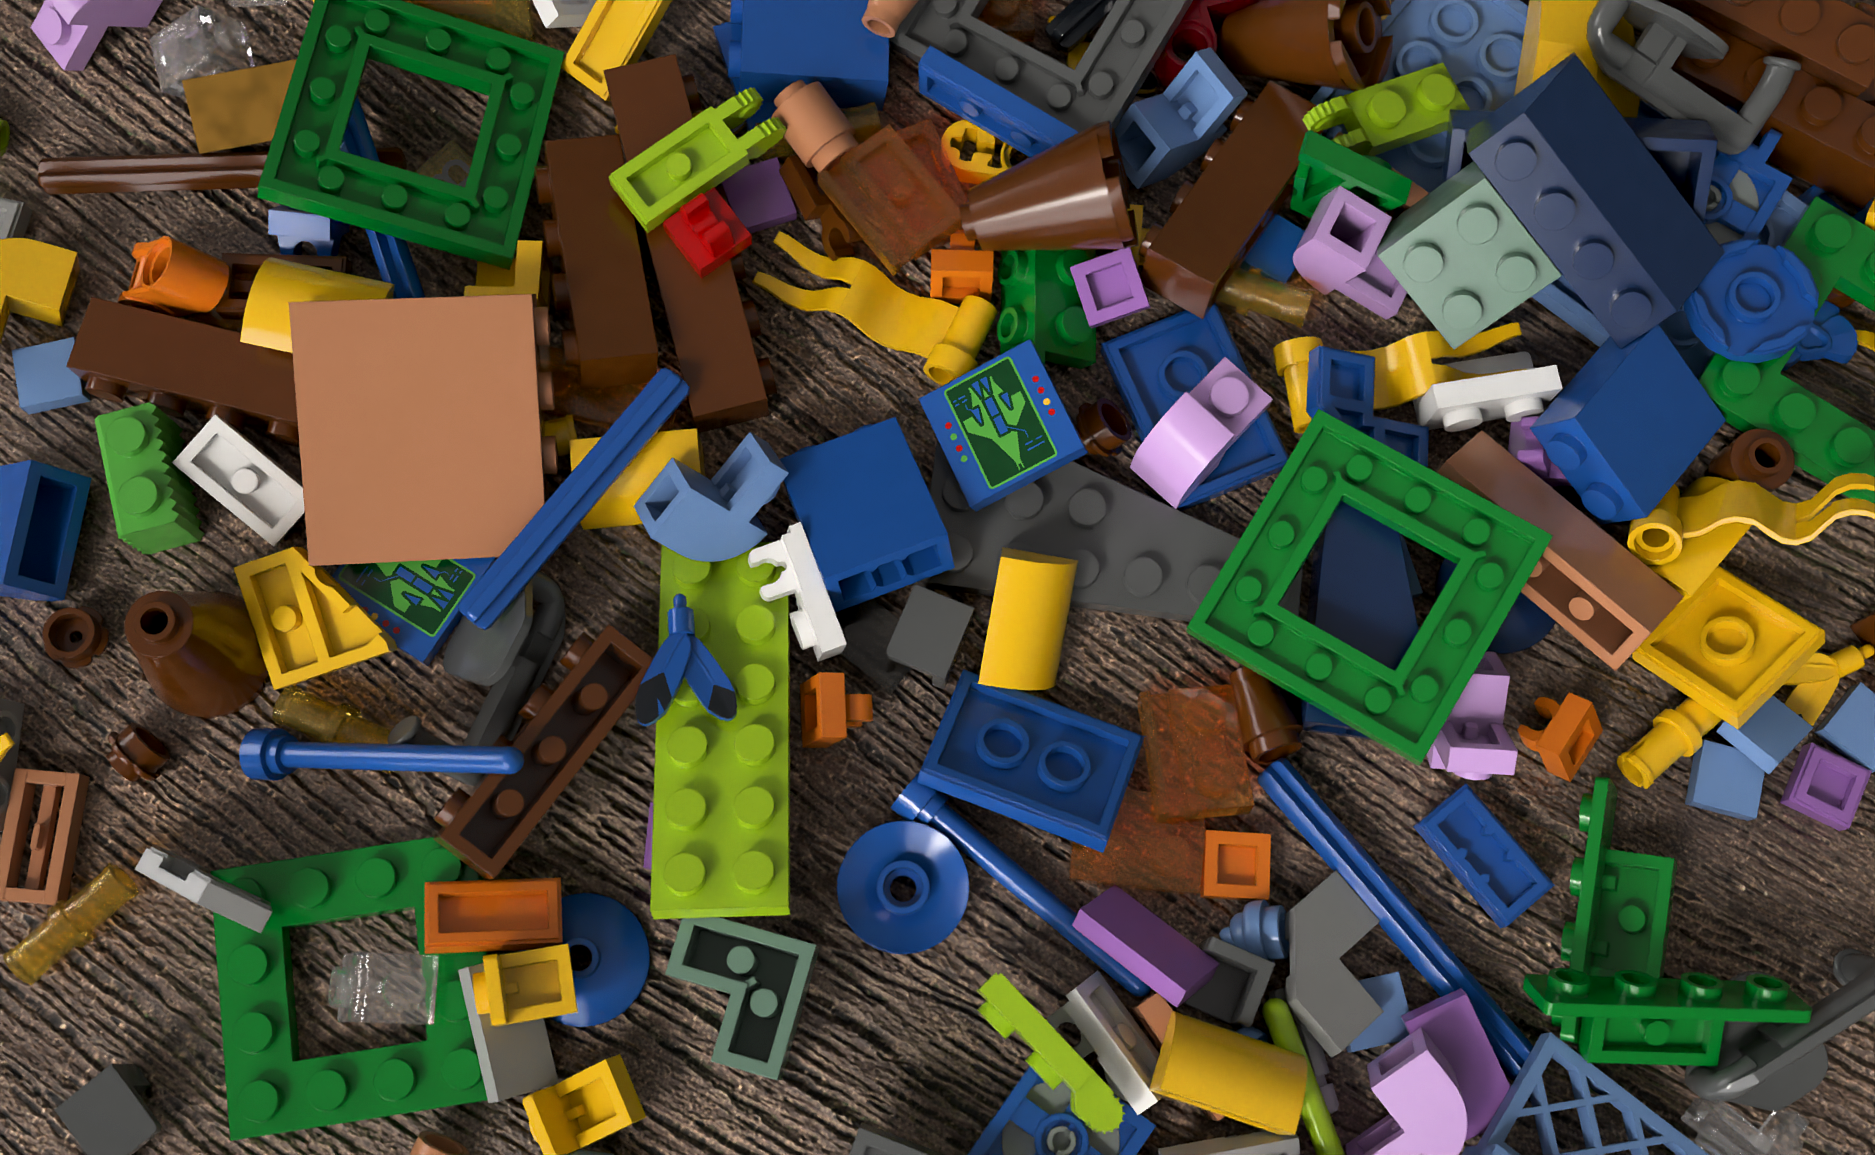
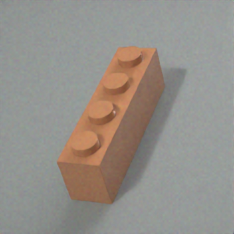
(1584, 573)

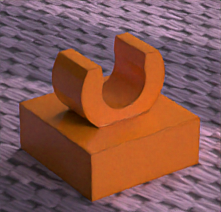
(961, 271)
(829, 711)
(1567, 736)

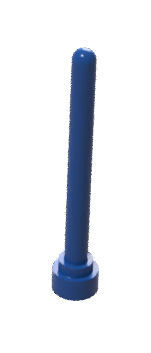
(276, 753)
(930, 807)

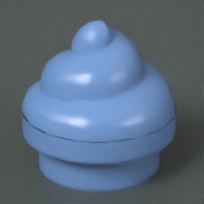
(1259, 930)

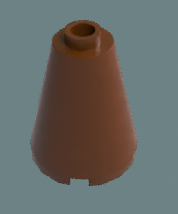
(1309, 42)
(1056, 199)
(197, 650)

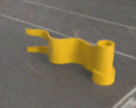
(888, 314)
(1401, 369)
(1745, 503)

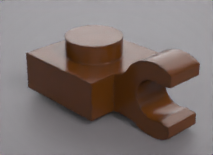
(815, 204)

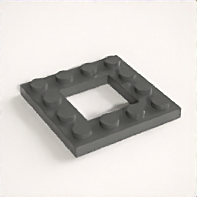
(1080, 98)

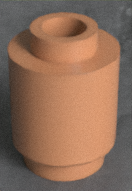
(814, 125)

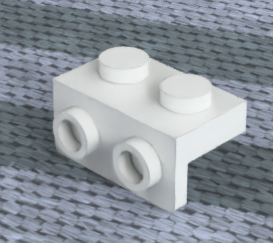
(1505, 395)

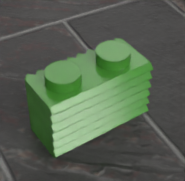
(145, 488)

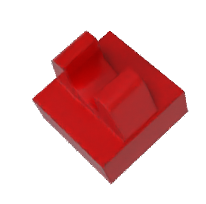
(707, 232)

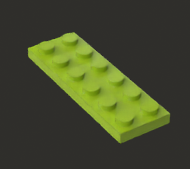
(718, 781)

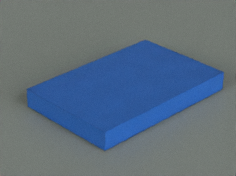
(1171, 358)
(1032, 761)

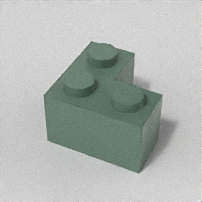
(765, 983)

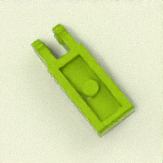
(1391, 111)
(693, 159)
(1051, 1055)

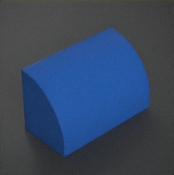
(39, 528)

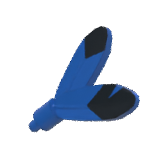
(678, 658)

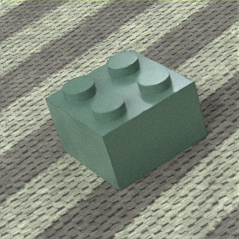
(1465, 256)

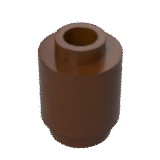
(1757, 458)

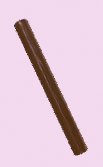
(165, 171)

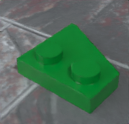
(1329, 164)

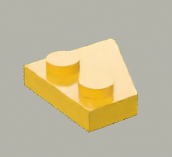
(306, 619)

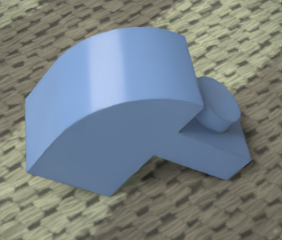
(1181, 123)
(713, 516)

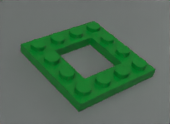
(315, 176)
(1760, 397)
(1389, 706)
(264, 1076)

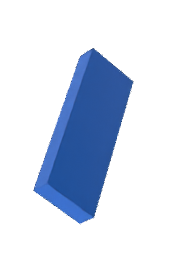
(988, 105)

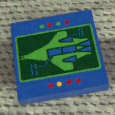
(1002, 425)
(414, 598)

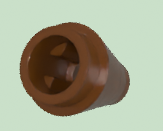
(1264, 717)

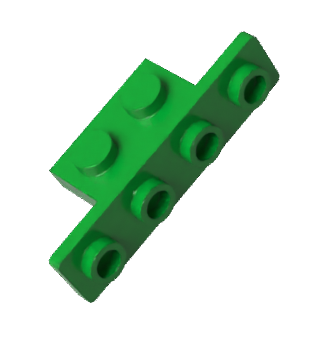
(1045, 306)
(1620, 904)
(1660, 1019)

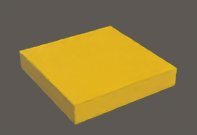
(1729, 647)

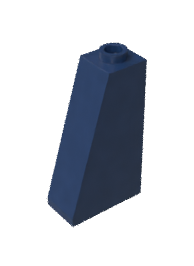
(1360, 598)

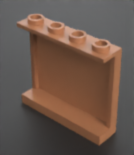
(421, 425)

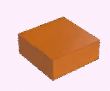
(1236, 866)

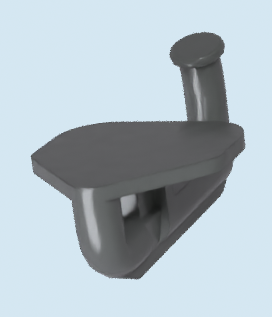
(1648, 72)
(507, 656)
(1780, 1062)

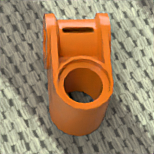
(175, 278)

